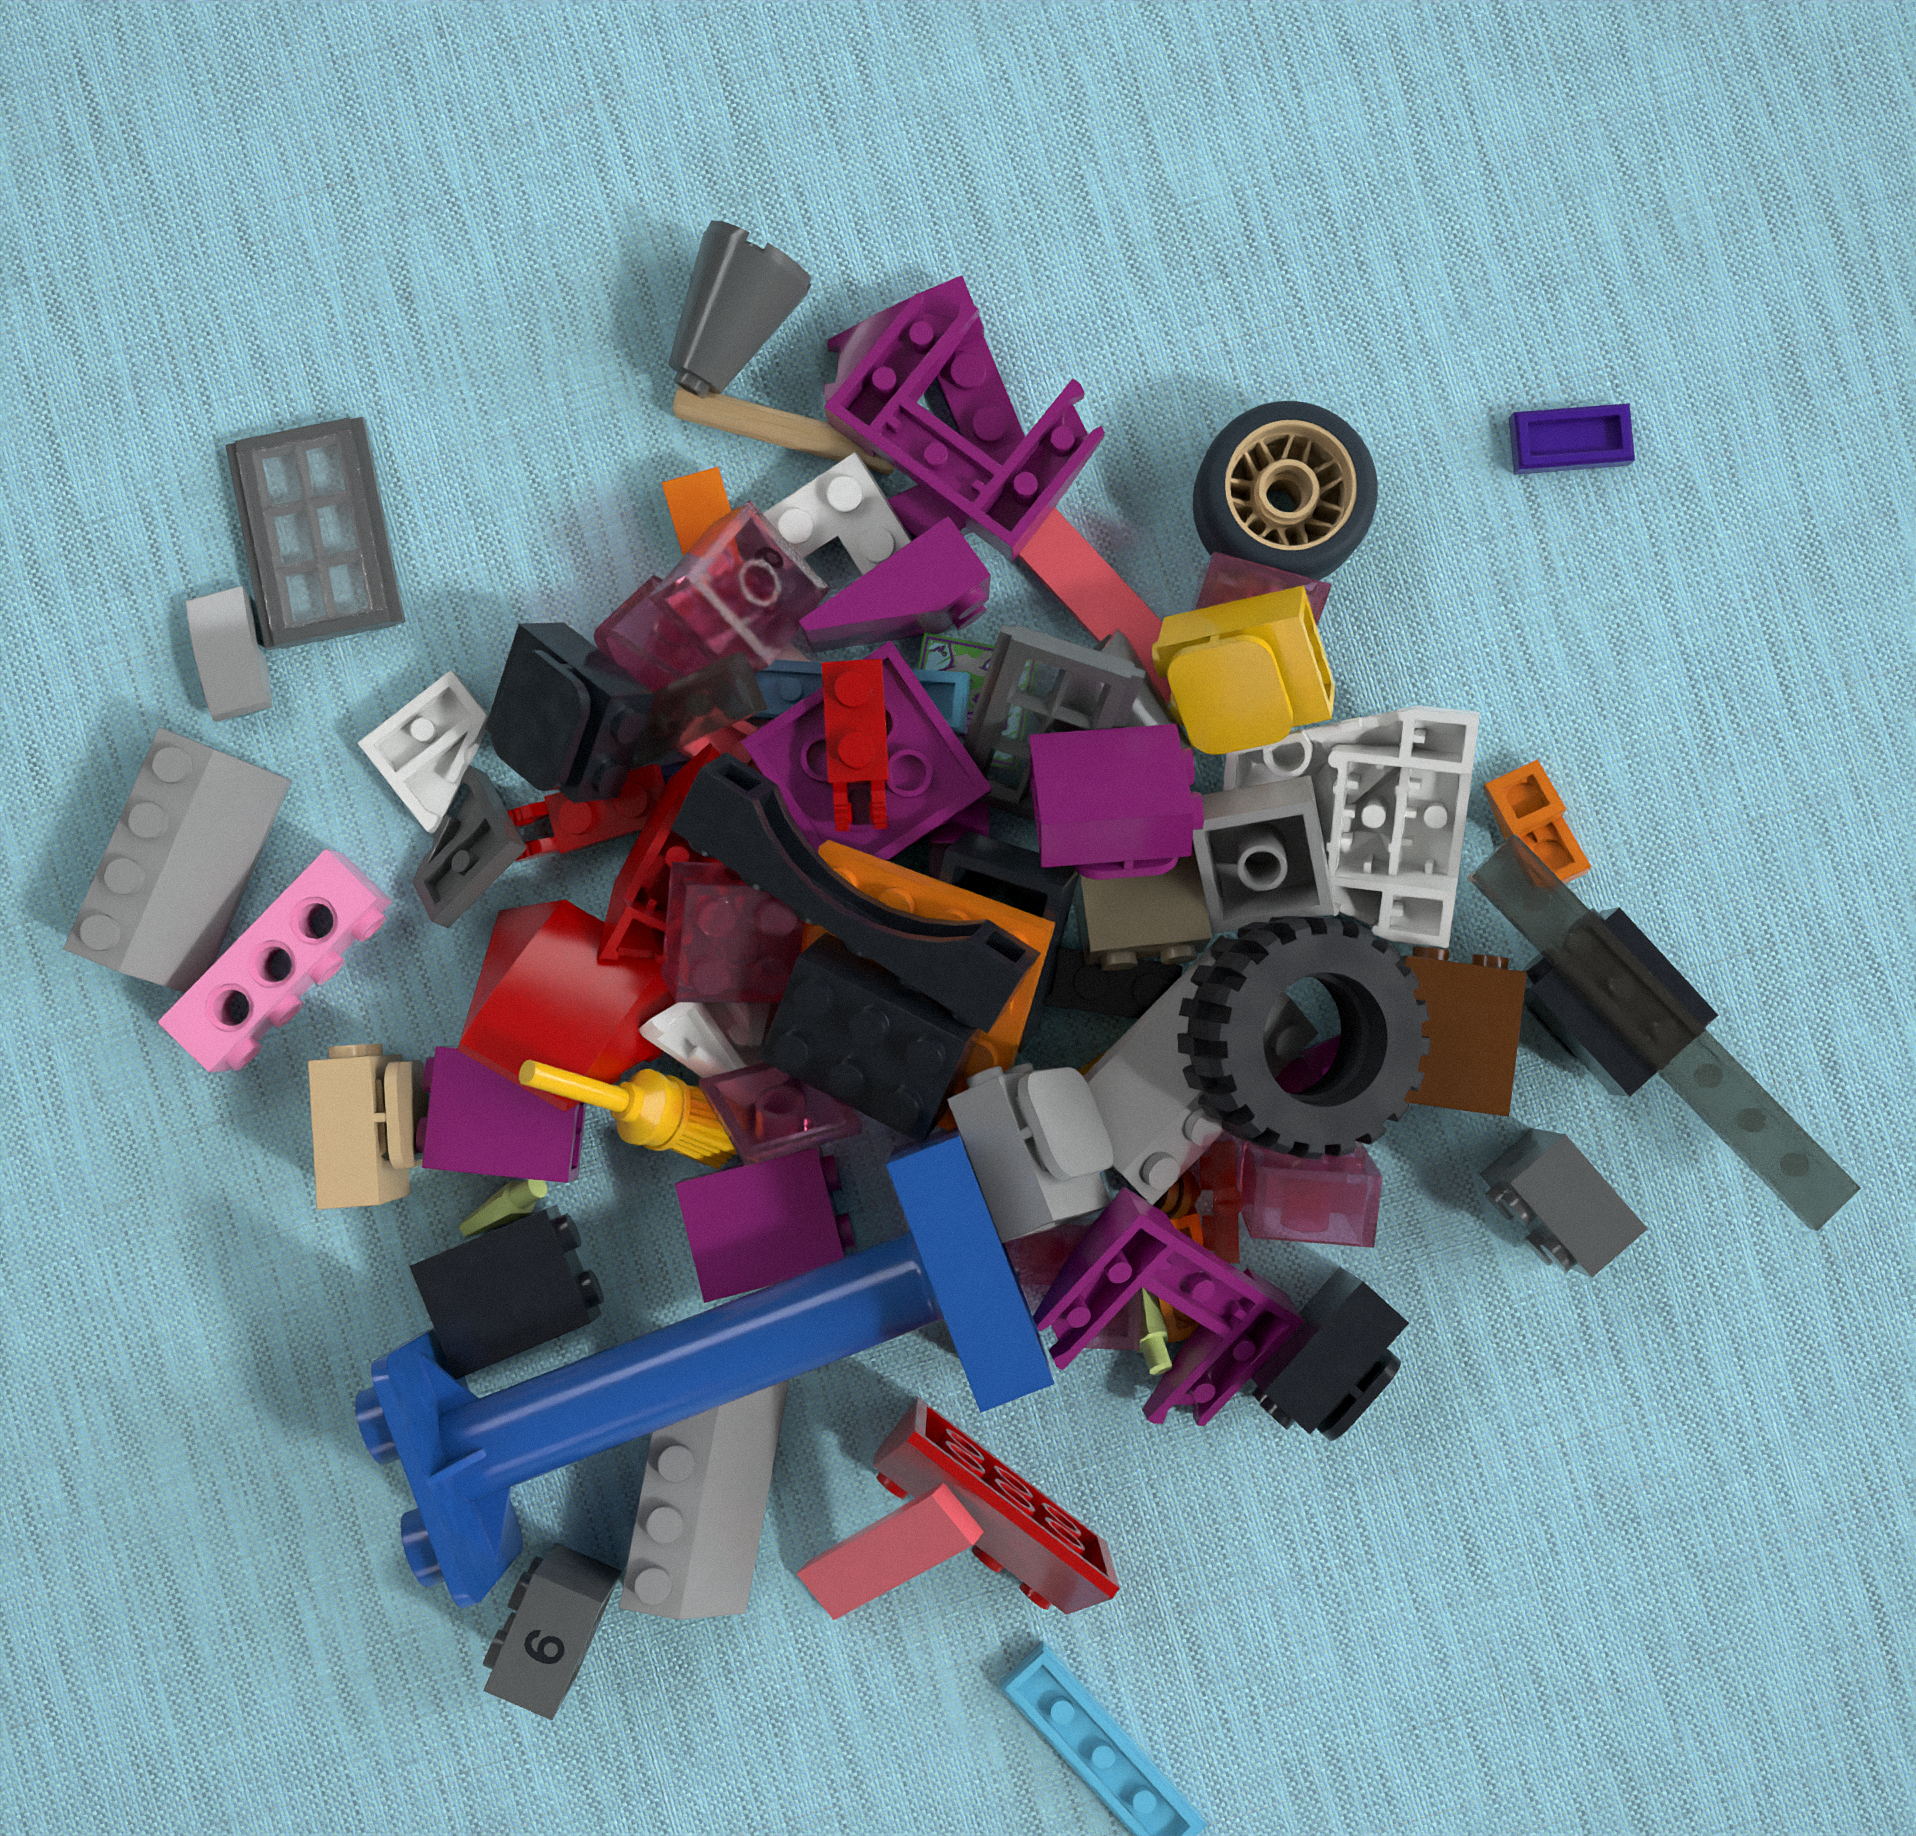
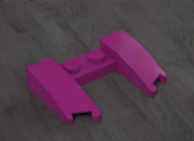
(967, 383)
(882, 417)
(1138, 1247)

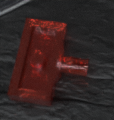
(1218, 1174)

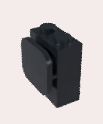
(567, 714)
(1584, 1031)
(508, 1290)
(1333, 1360)

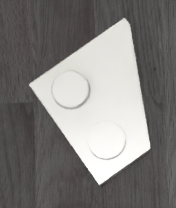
(429, 747)
(704, 1036)

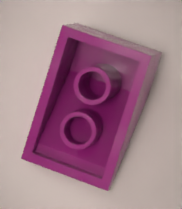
(914, 591)

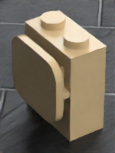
(364, 1125)

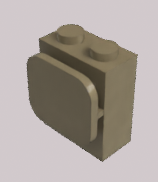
(1143, 917)

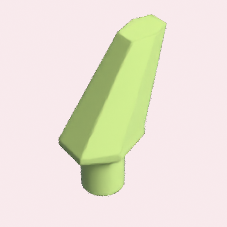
(506, 1205)
(1153, 1335)

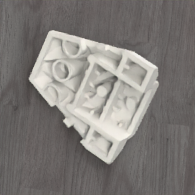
(1387, 808)

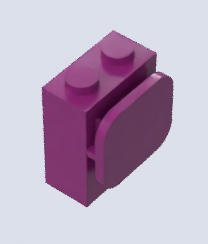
(1114, 800)
(493, 1125)
(764, 1222)

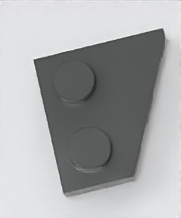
(467, 852)

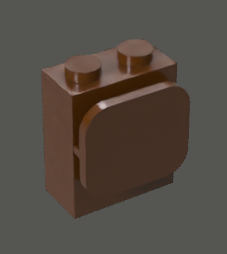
(1471, 1030)

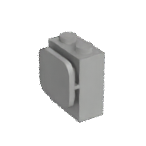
(1034, 1146)

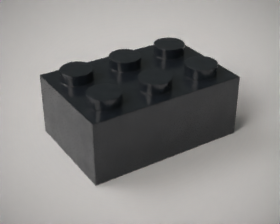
(1015, 879)
(868, 1039)

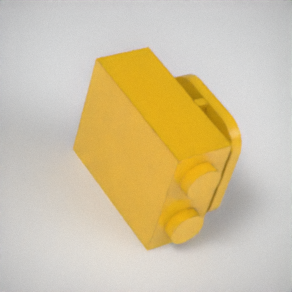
(1245, 671)

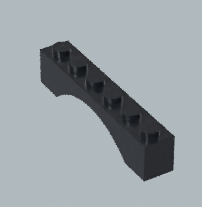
(748, 827)

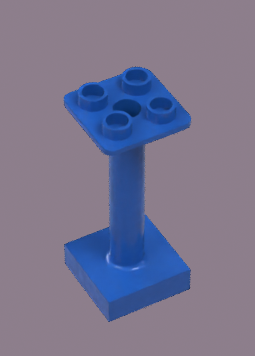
(472, 1450)

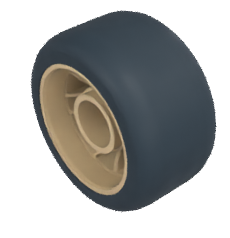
(1296, 452)

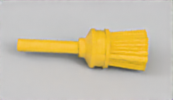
(646, 1109)

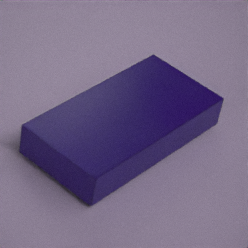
(1571, 438)

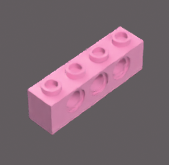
(202, 1015)

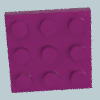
(927, 767)

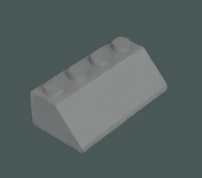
(177, 862)
(1145, 1097)
(704, 1510)

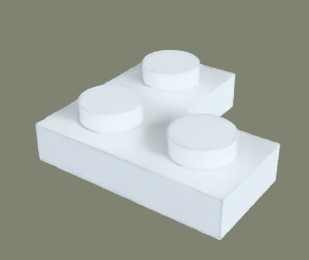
(842, 505)

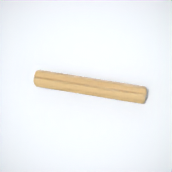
(771, 427)

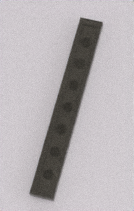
(1664, 1033)

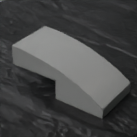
(227, 654)

